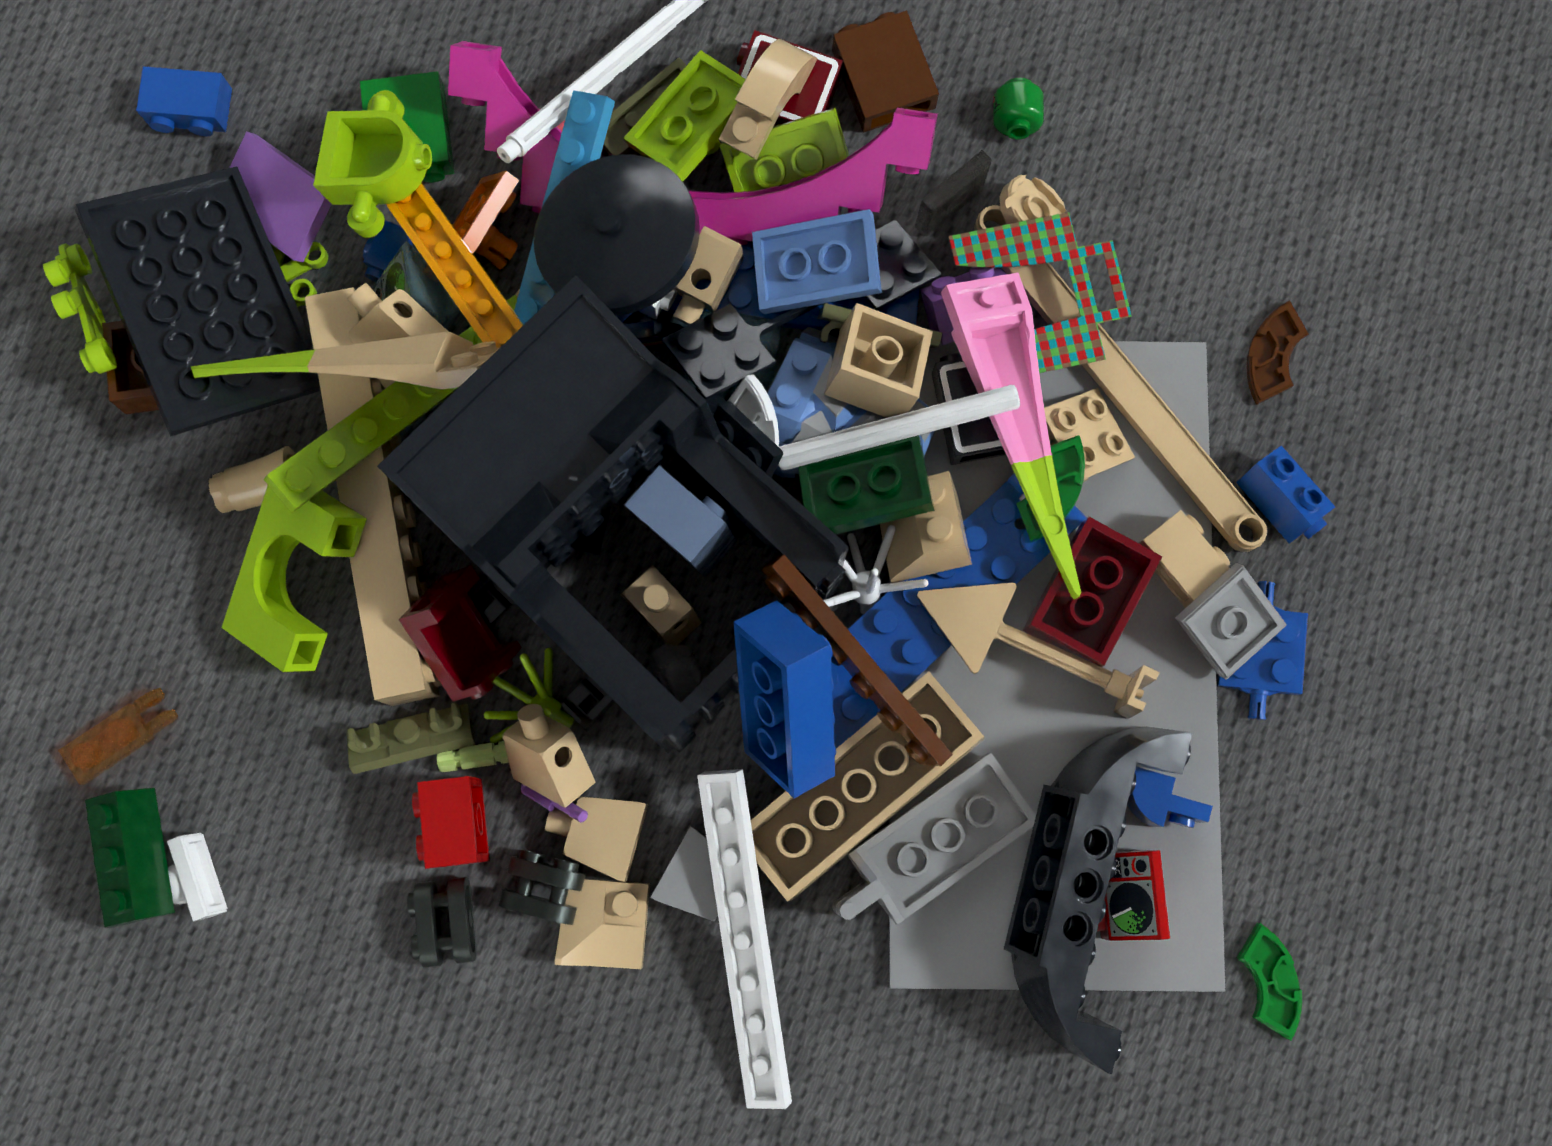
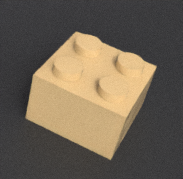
(878, 362)

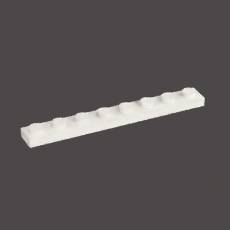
(744, 939)

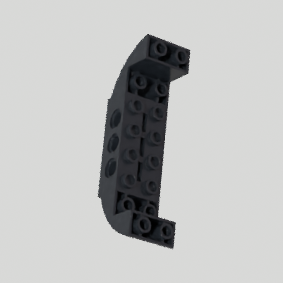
(1068, 880)

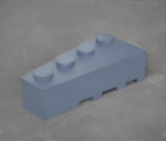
(689, 526)

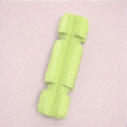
(472, 757)

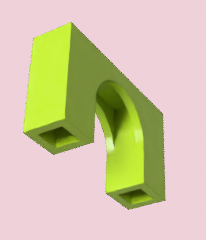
(260, 606)

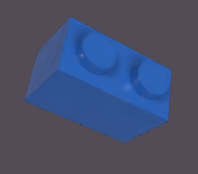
(184, 100)

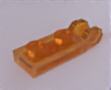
(115, 738)

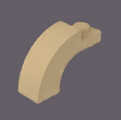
(765, 92)

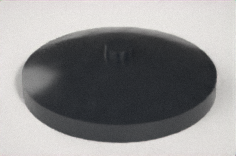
(619, 229)

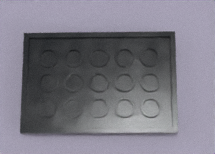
(198, 290)

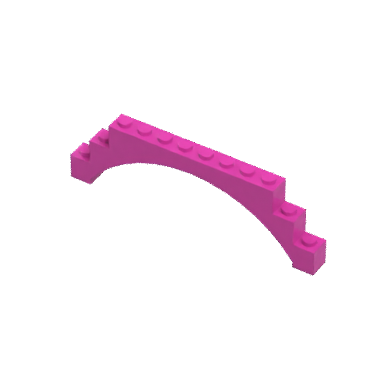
(854, 183)

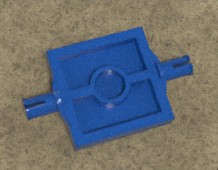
(1277, 665)

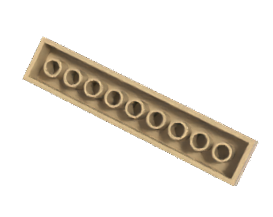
(386, 556)

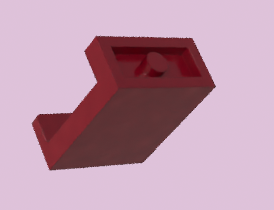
(456, 637)

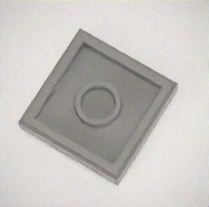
(1231, 621)

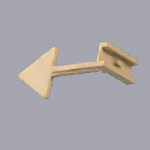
(974, 618)

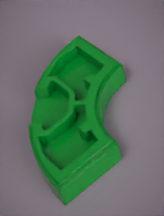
(1069, 471)
(1275, 979)

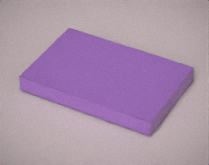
(282, 196)

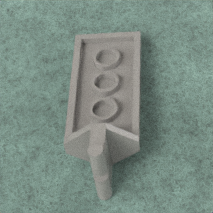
(937, 842)

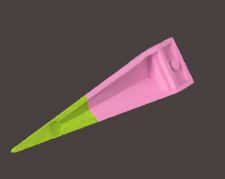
(999, 350)

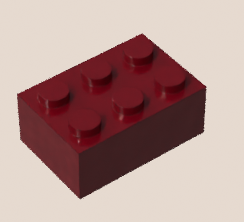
(1111, 581)

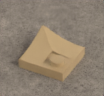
(606, 926)

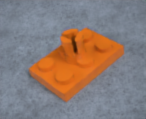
(475, 220)

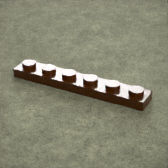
(866, 675)

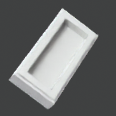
(194, 877)

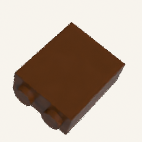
(884, 69)

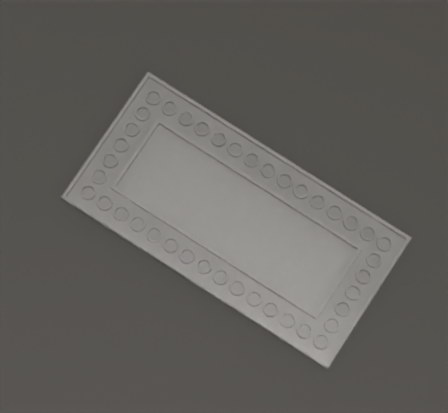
(1045, 716)

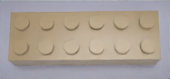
(872, 781)

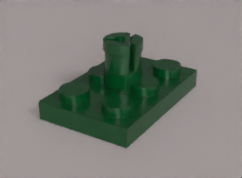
(868, 486)

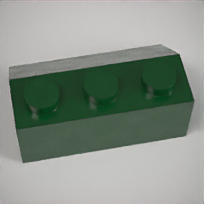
(129, 856)

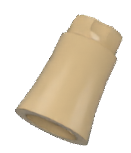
(243, 484)

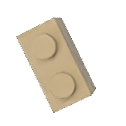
(1188, 559)

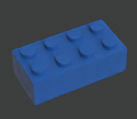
(786, 697)

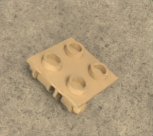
(1099, 432)

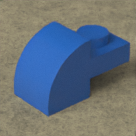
(1154, 800)

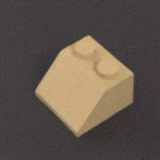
(931, 539)

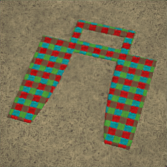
(1042, 242)

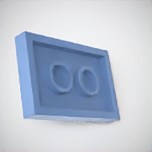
(816, 262)

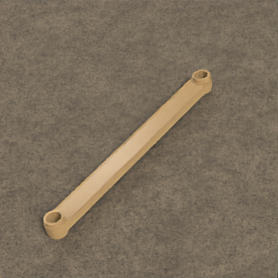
(1144, 408)

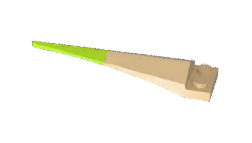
(424, 360)

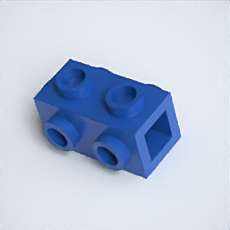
(1286, 495)

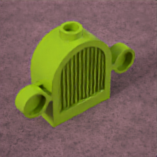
(370, 161)

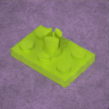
(688, 116)
(789, 153)

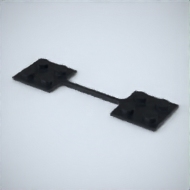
(726, 349)

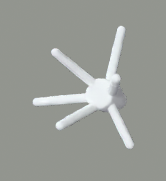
(867, 584)

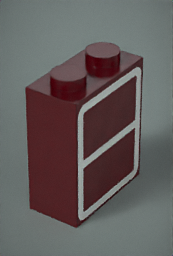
(818, 89)

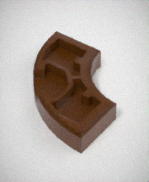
(1271, 353)

